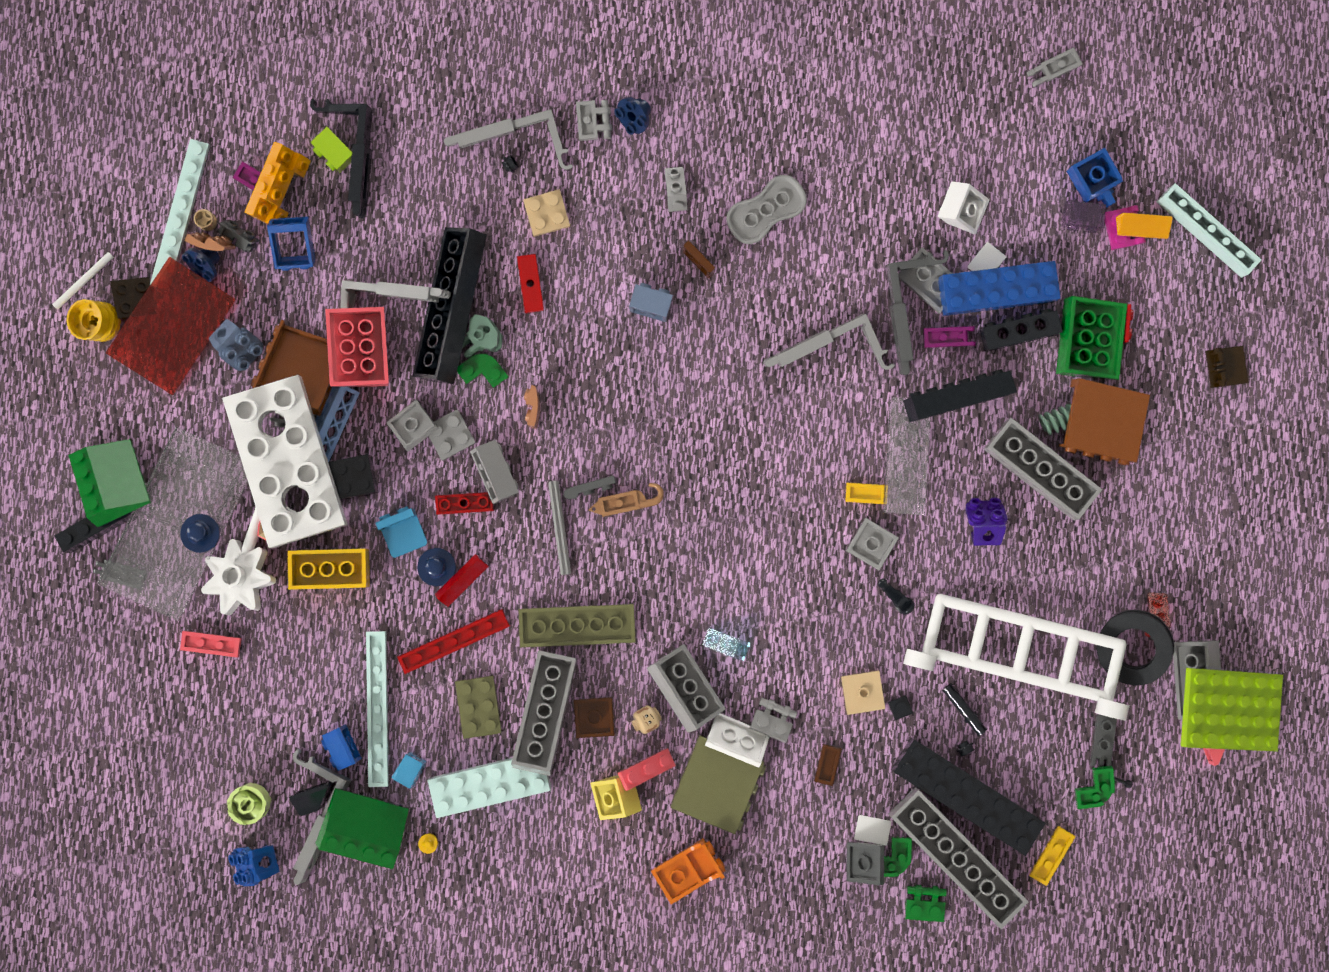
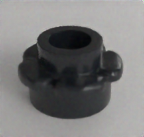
(510, 164)
(965, 748)

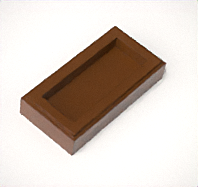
(827, 764)

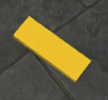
(1052, 855)

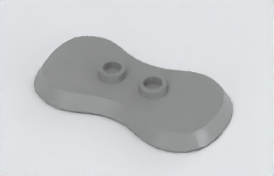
(778, 201)

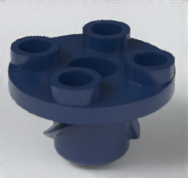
(633, 114)
(202, 262)
(200, 533)
(436, 566)

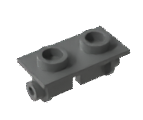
(244, 237)

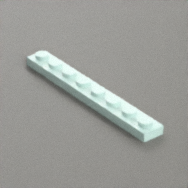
(182, 204)
(377, 709)

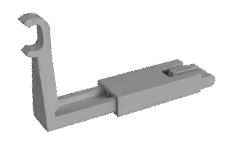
(508, 127)
(393, 290)
(826, 337)
(310, 852)

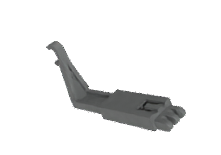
(898, 309)

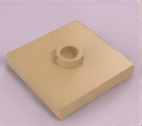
(863, 692)

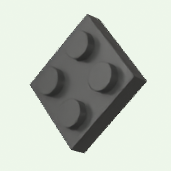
(865, 863)

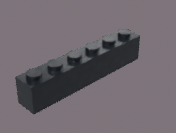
(959, 396)

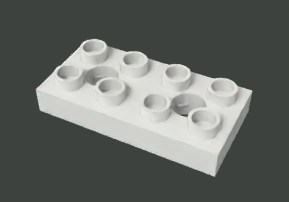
(284, 461)

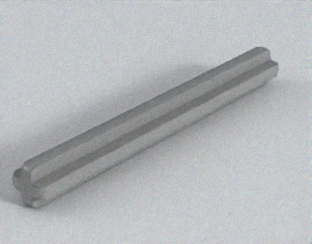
(559, 527)

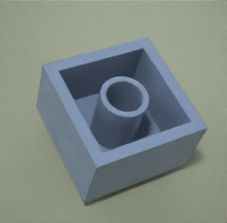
(651, 302)

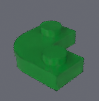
(484, 365)
(1099, 793)
(900, 856)

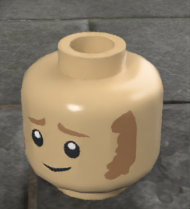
(646, 719)

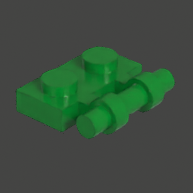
(925, 909)

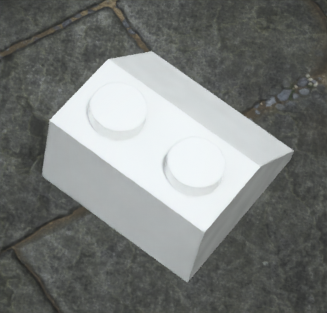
(963, 207)

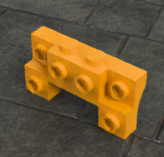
(274, 182)

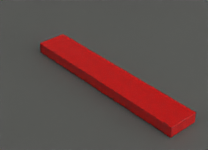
(453, 641)

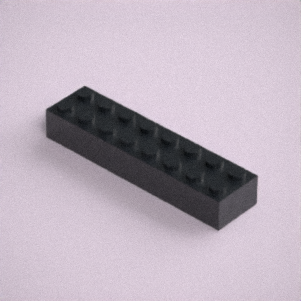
(447, 320)
(968, 796)

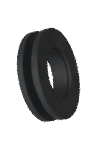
(1158, 632)

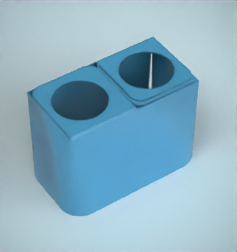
(408, 770)

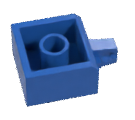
(1096, 177)

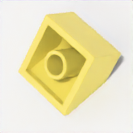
(613, 800)

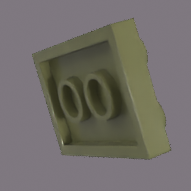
(478, 707)

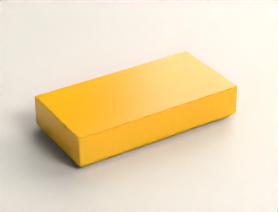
(865, 493)

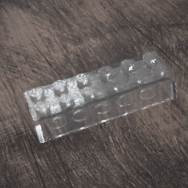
(906, 462)

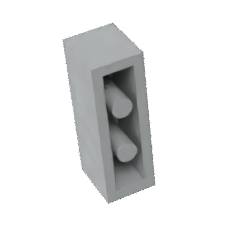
(494, 471)

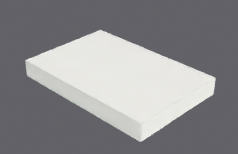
(737, 740)

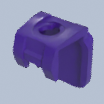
(985, 517)

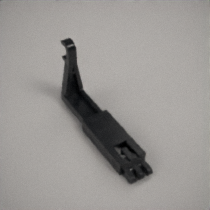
(360, 152)

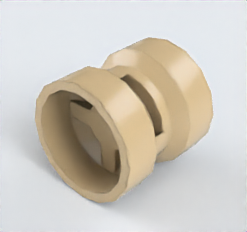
(204, 216)

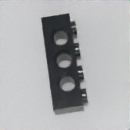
(1049, 319)

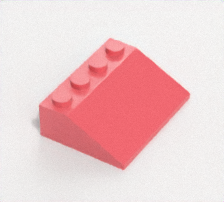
(357, 347)

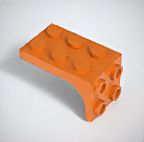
(688, 870)

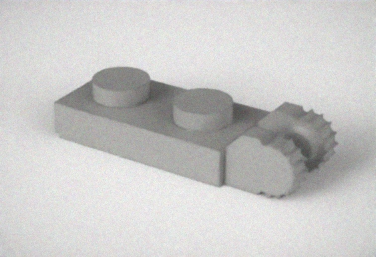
(1056, 66)

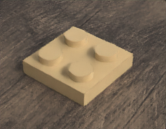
(546, 213)

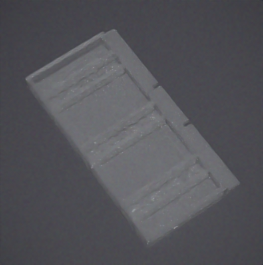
(149, 556)

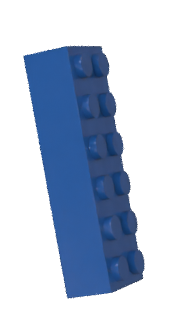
(999, 288)

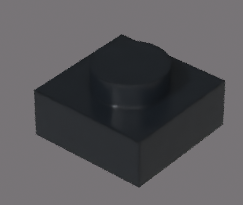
(900, 707)

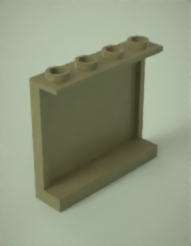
(716, 787)

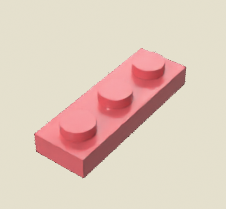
(210, 644)
(646, 769)

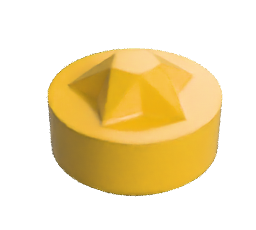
(428, 843)

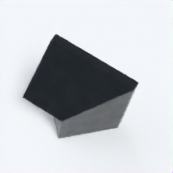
(311, 799)

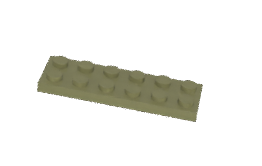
(576, 625)

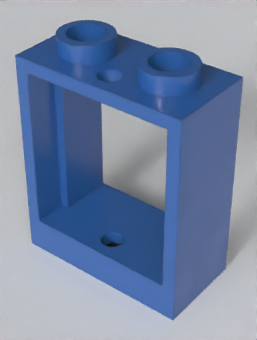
(291, 225)

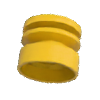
(93, 320)

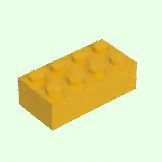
(328, 569)

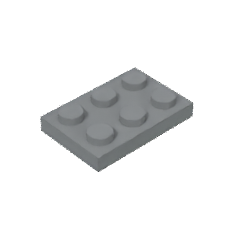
(925, 281)

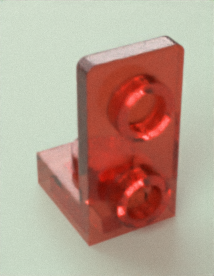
(1159, 606)

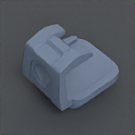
(236, 345)

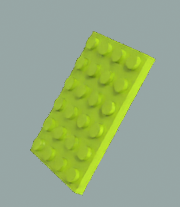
(1231, 710)

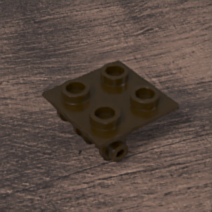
(128, 294)
(1226, 366)

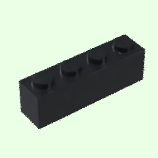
(85, 532)

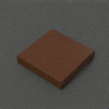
(698, 259)
(594, 717)

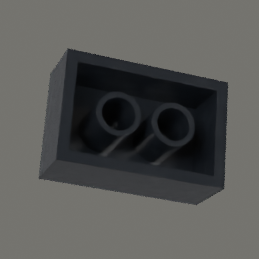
(354, 476)

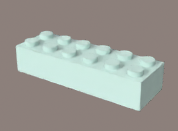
(483, 787)

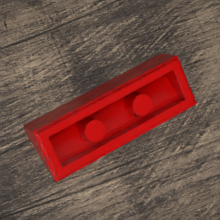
(461, 580)

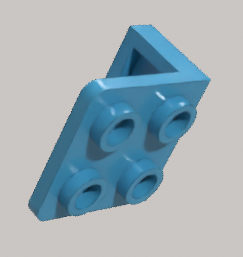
(402, 531)

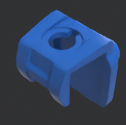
(247, 866)

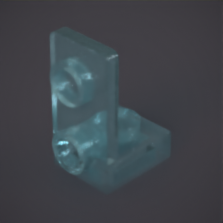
(726, 644)

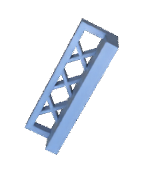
(327, 419)

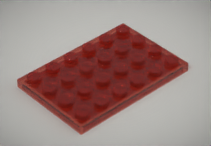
(170, 326)

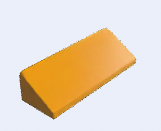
(1143, 225)

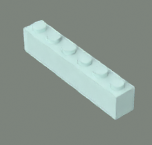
(1208, 230)

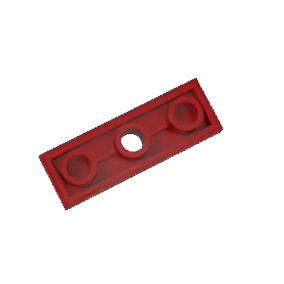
(529, 272)
(452, 503)

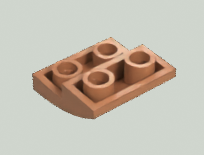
(205, 241)
(533, 401)

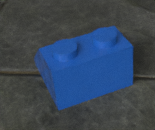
(341, 747)

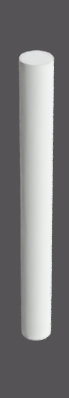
(83, 280)

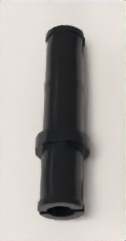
(969, 716)

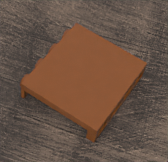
(299, 354)
(1105, 421)

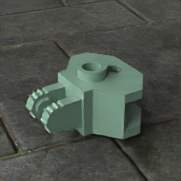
(480, 337)

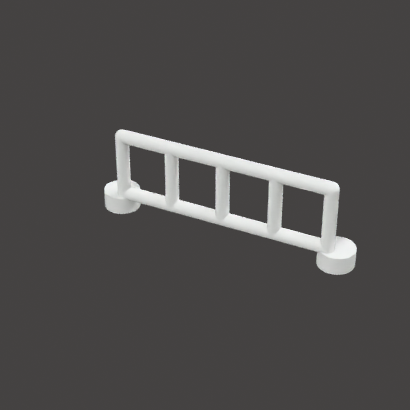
(1104, 698)

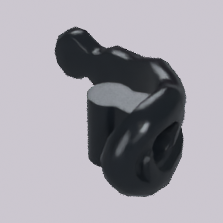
(902, 603)

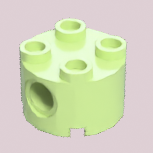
(248, 803)

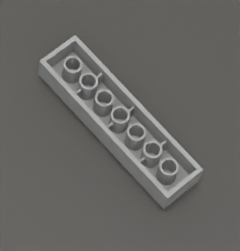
(958, 857)

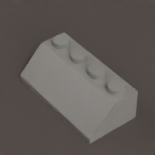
(1193, 654)
(686, 688)

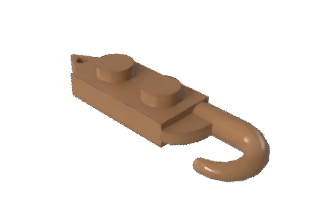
(626, 502)

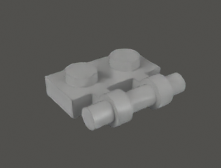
(587, 120)
(770, 725)

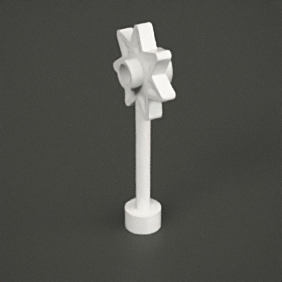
(239, 573)

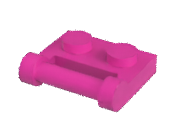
(1115, 240)

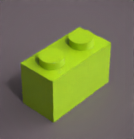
(332, 149)

